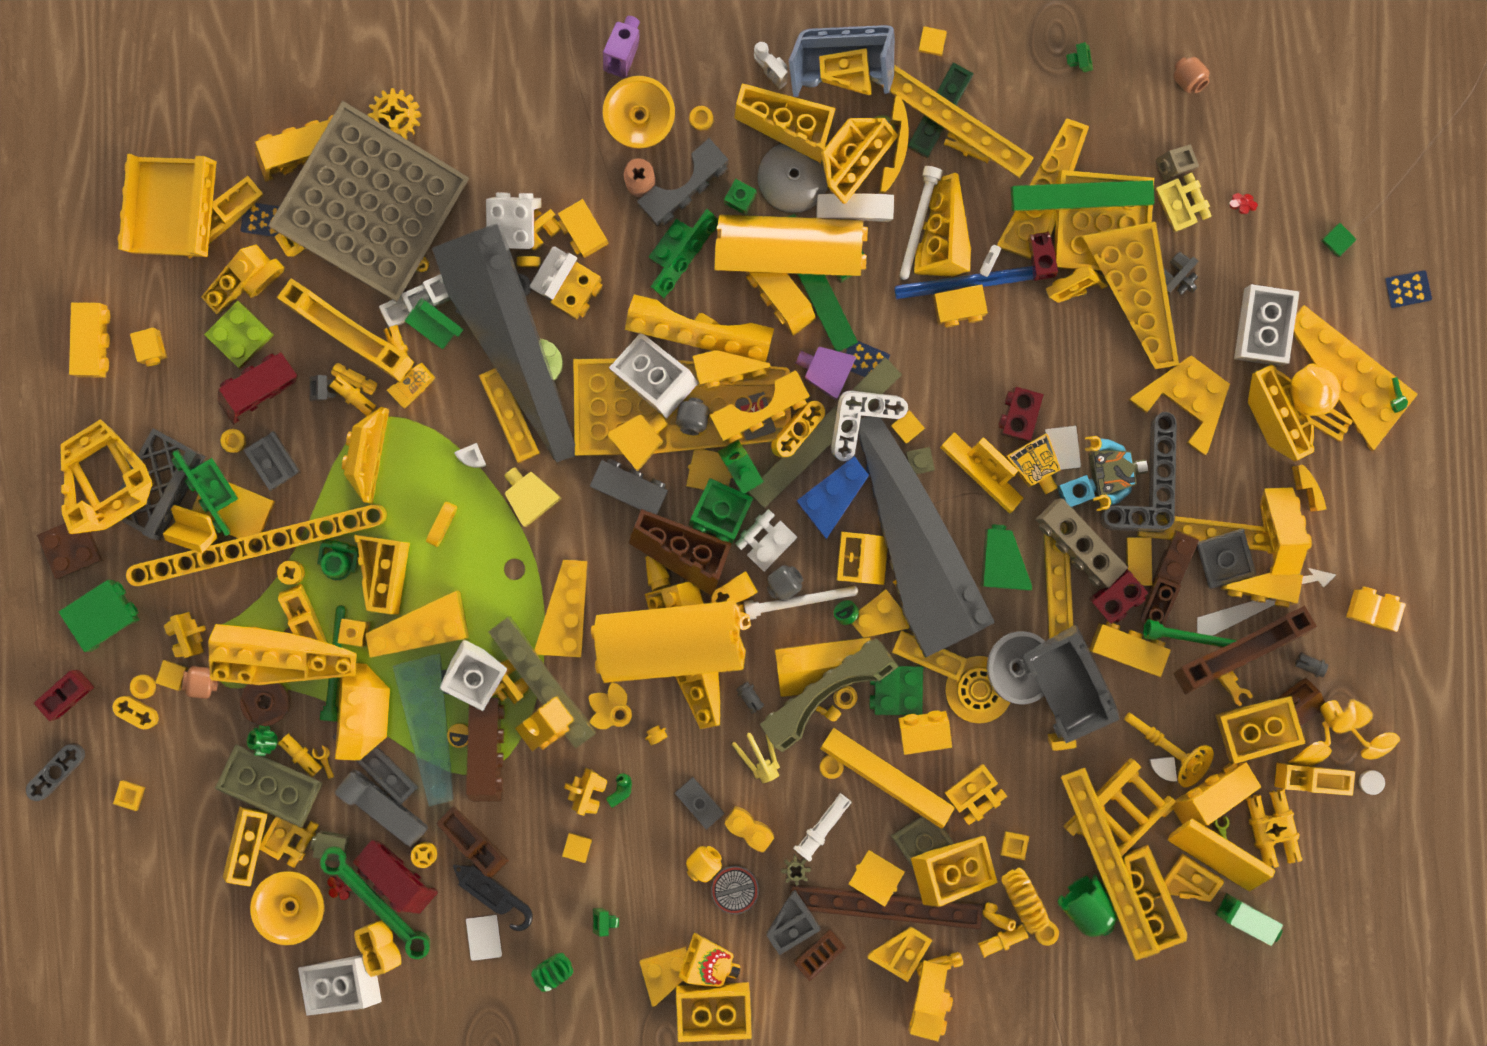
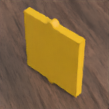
(707, 465)
(876, 878)

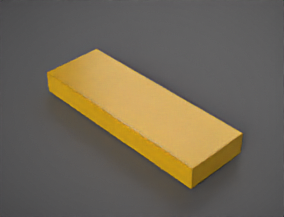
(941, 661)

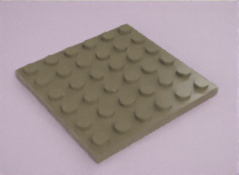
(368, 201)

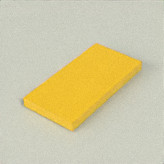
(1221, 855)

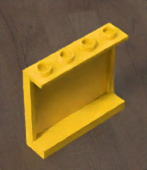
(167, 206)

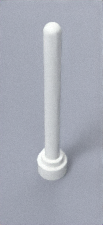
(931, 177)
(755, 608)

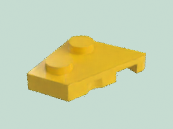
(880, 616)
(1192, 880)

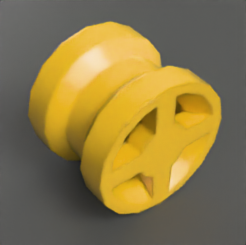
(295, 570)
(420, 858)

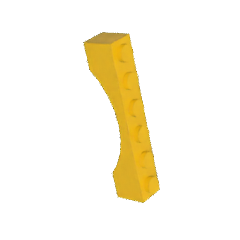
(655, 320)
(345, 330)

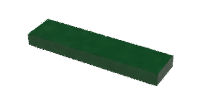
(952, 90)

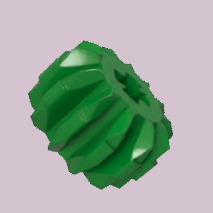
(552, 972)

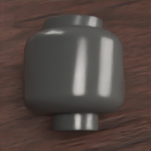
(692, 416)
(784, 582)

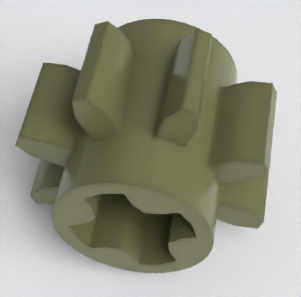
(795, 877)

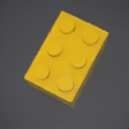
(713, 1012)

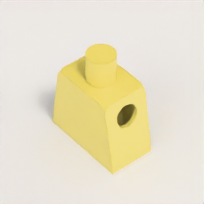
(529, 496)

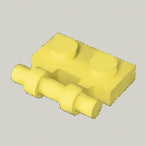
(1176, 205)

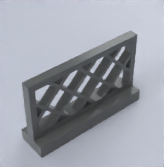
(174, 491)

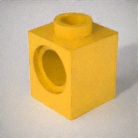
(148, 346)
(353, 632)

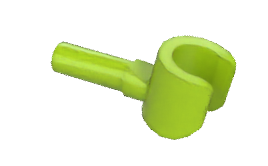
(1222, 830)

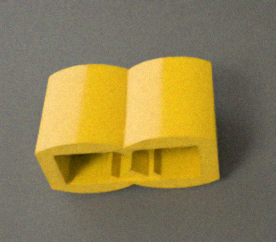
(1375, 609)
(743, 825)
(378, 948)

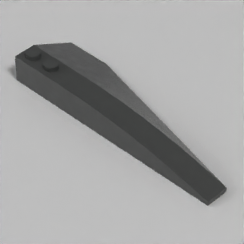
(929, 571)

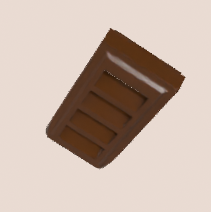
(825, 961)

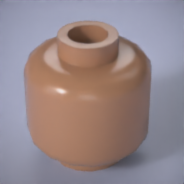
(1191, 75)
(198, 683)

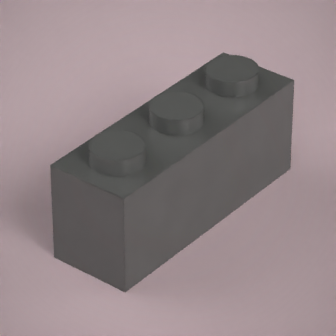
(629, 486)

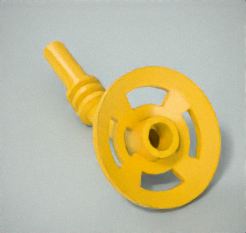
(1196, 765)

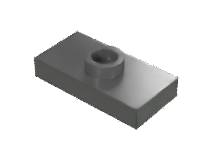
(699, 803)

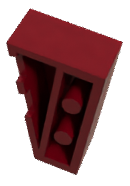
(255, 386)
(393, 878)

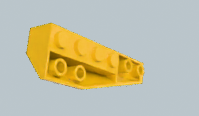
(273, 657)
(699, 689)

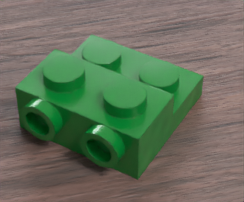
(720, 511)
(899, 692)

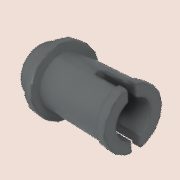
(1312, 665)
(750, 697)

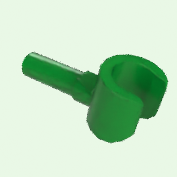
(1401, 401)

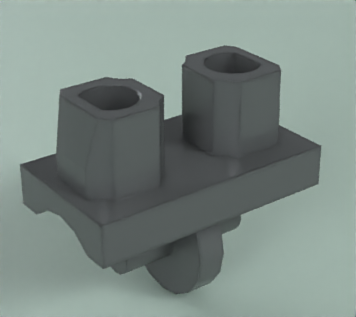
(1183, 265)

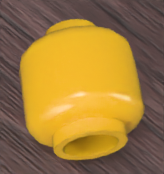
(703, 864)

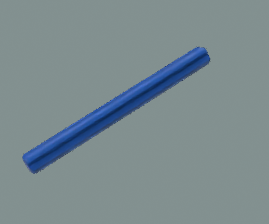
(960, 282)

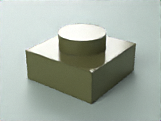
(921, 460)

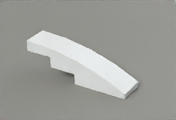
(431, 291)

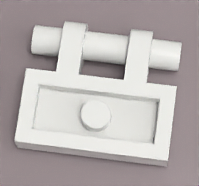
(773, 67)
(771, 546)

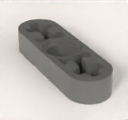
(63, 754)

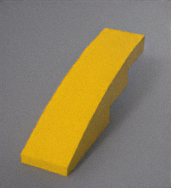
(232, 206)

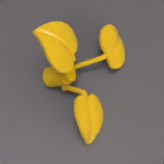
(1353, 717)

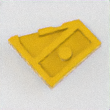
(847, 70)
(1075, 284)
(902, 952)
(662, 973)

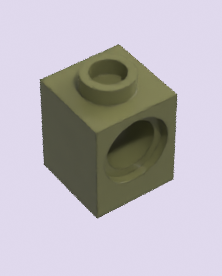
(329, 839)

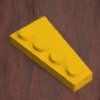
(564, 618)

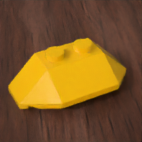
(855, 153)
(1277, 416)
(365, 453)
(361, 714)

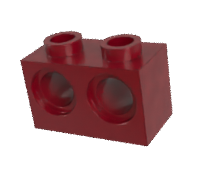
(1027, 416)
(1116, 593)
(63, 695)

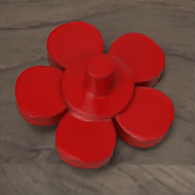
(1243, 203)
(339, 888)

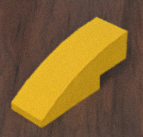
(300, 613)
(1314, 779)

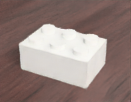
(1266, 325)

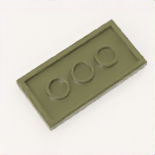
(268, 785)

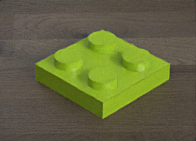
(239, 334)

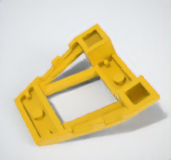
(100, 516)

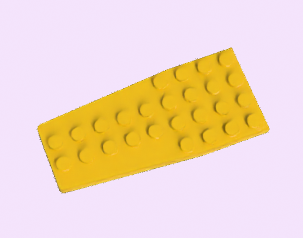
(607, 402)

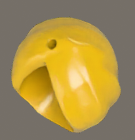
(1314, 390)

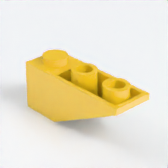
(233, 277)
(722, 366)
(1277, 588)

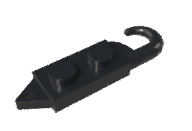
(492, 894)

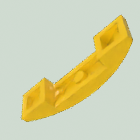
(898, 118)

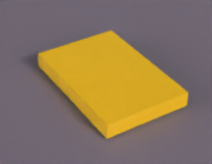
(245, 515)

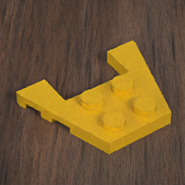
(1195, 391)

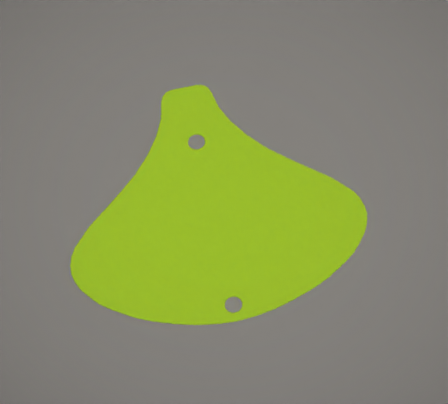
(413, 484)

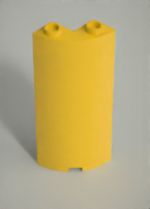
(790, 245)
(668, 642)

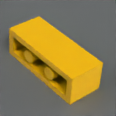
(89, 340)
(1130, 649)
(244, 846)

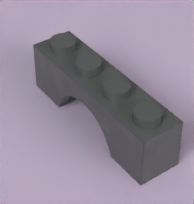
(662, 203)

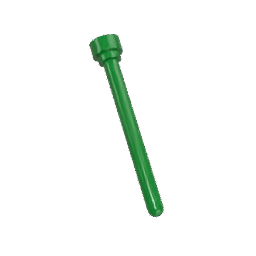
(1154, 630)
(330, 711)

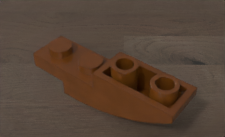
(1168, 577)

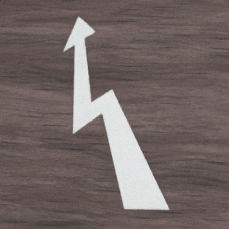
(1221, 620)

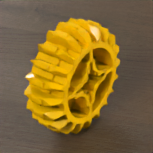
(1025, 900)

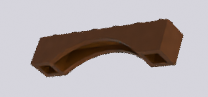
(1244, 650)

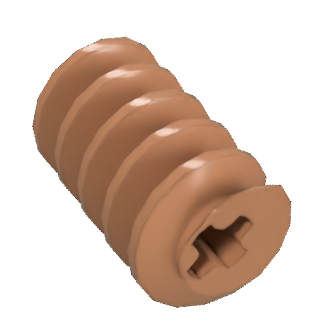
(639, 168)

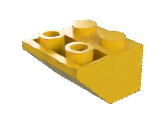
(861, 558)

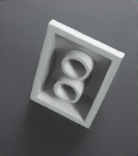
(654, 375)
(338, 986)

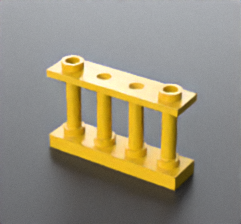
(1112, 790)

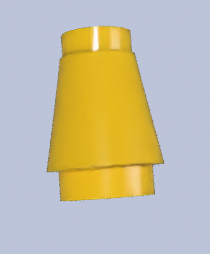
(657, 574)

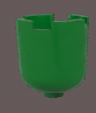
(1089, 907)

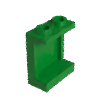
(99, 614)

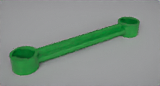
(375, 902)

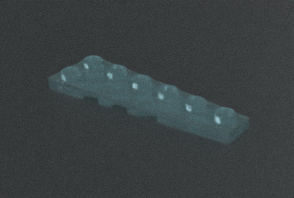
(427, 722)

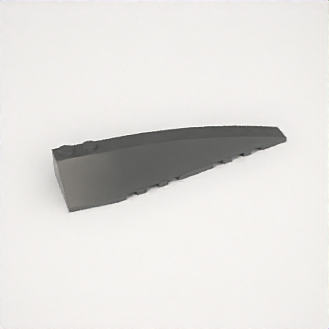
(492, 302)

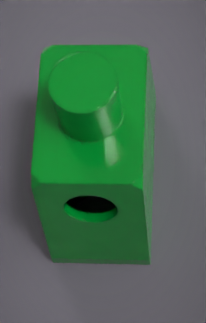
(741, 468)

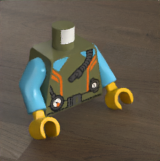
(1112, 471)

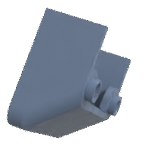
(812, 43)

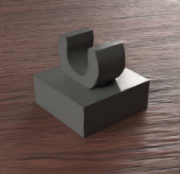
(318, 388)

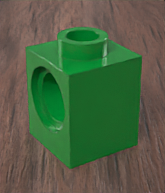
(740, 197)

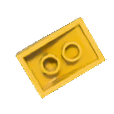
(1260, 729)
(953, 871)

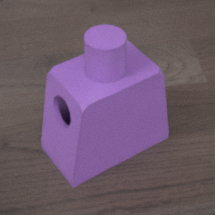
(621, 47)
(826, 369)

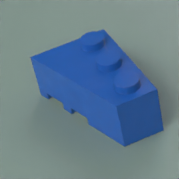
(833, 495)

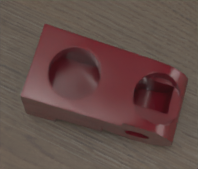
(1042, 256)

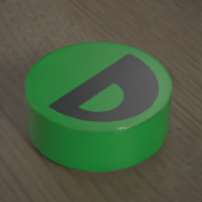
(846, 612)

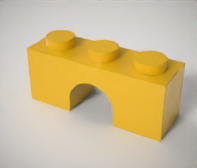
(545, 725)

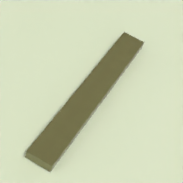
(821, 437)

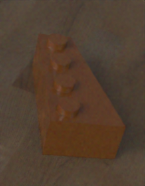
(681, 549)
(484, 752)

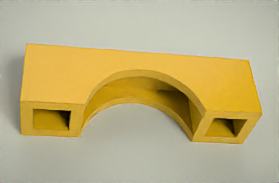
(788, 393)

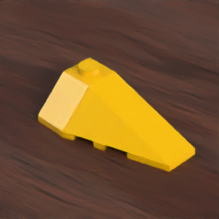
(945, 241)
(808, 663)

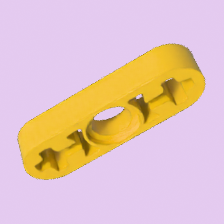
(788, 431)

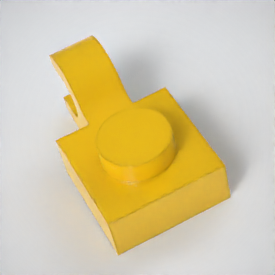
(1229, 683)

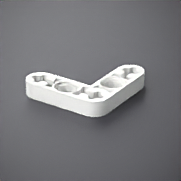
(854, 414)

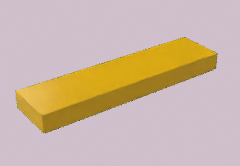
(509, 416)

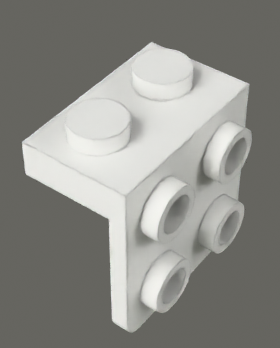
(514, 216)

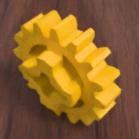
(405, 115)

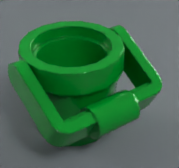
(338, 563)

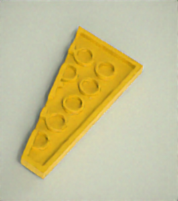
(1136, 275)
(1363, 382)

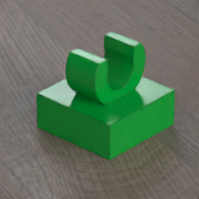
(1081, 58)
(603, 921)

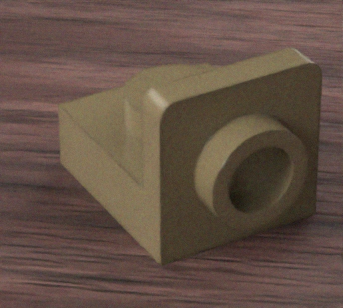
(1177, 162)

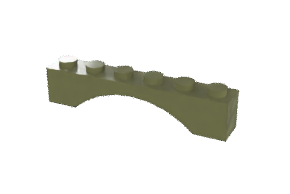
(538, 678)
(789, 722)

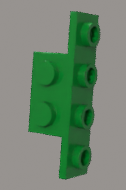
(678, 249)
(211, 487)

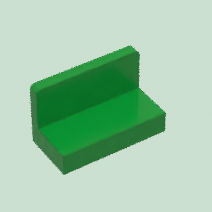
(432, 324)

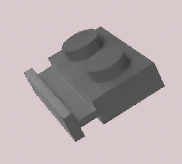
(272, 461)

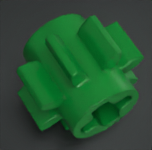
(262, 740)

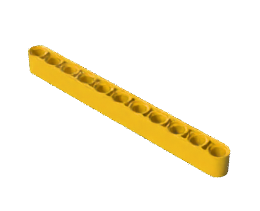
(245, 547)

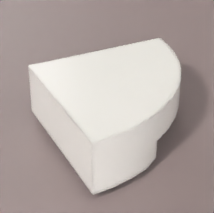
(990, 260)
(471, 456)
(1164, 767)

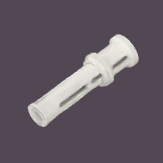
(816, 836)

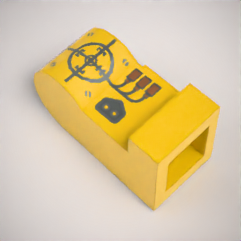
(411, 385)

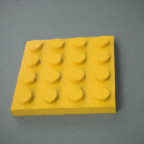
(1071, 224)

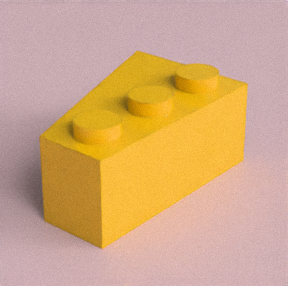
(1286, 530)

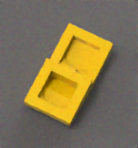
(1305, 480)
(930, 988)

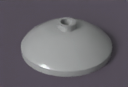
(782, 190)
(1013, 685)

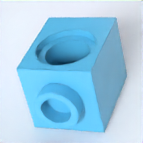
(1066, 493)

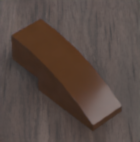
(472, 842)

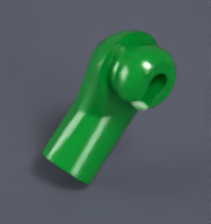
(623, 790)

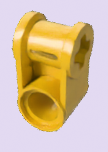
(736, 589)

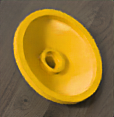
(635, 96)
(275, 919)

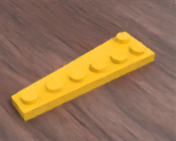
(1061, 156)

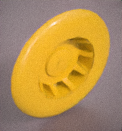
(978, 691)

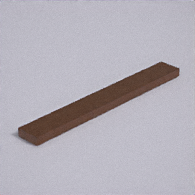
(897, 908)

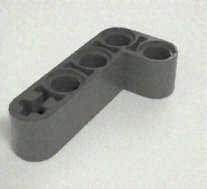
(382, 807)

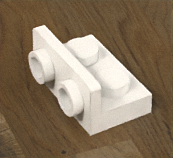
(552, 273)

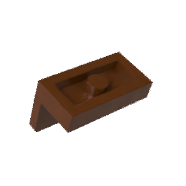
(1306, 700)

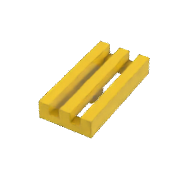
(1343, 428)

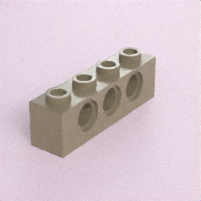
(1110, 564)

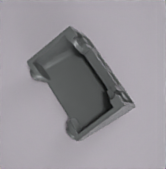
(1071, 684)

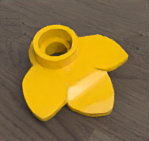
(606, 706)

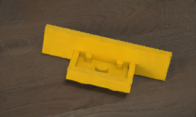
(987, 468)

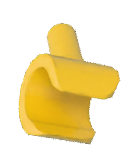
(832, 713)
(324, 760)

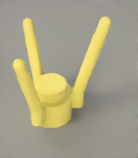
(766, 770)

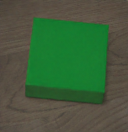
(1338, 239)

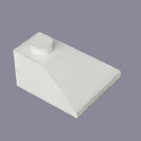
(472, 675)

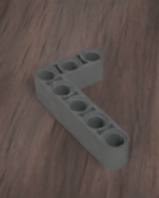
(1156, 483)

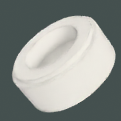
(1371, 782)

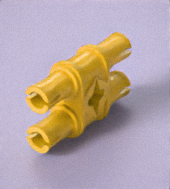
(1263, 823)

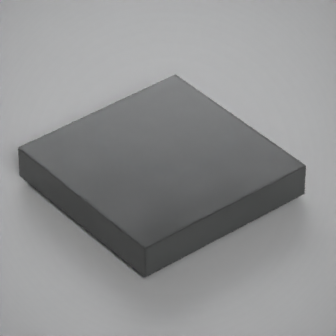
(1226, 558)

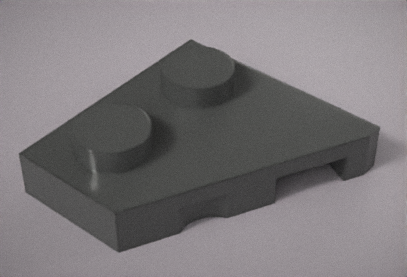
(792, 924)

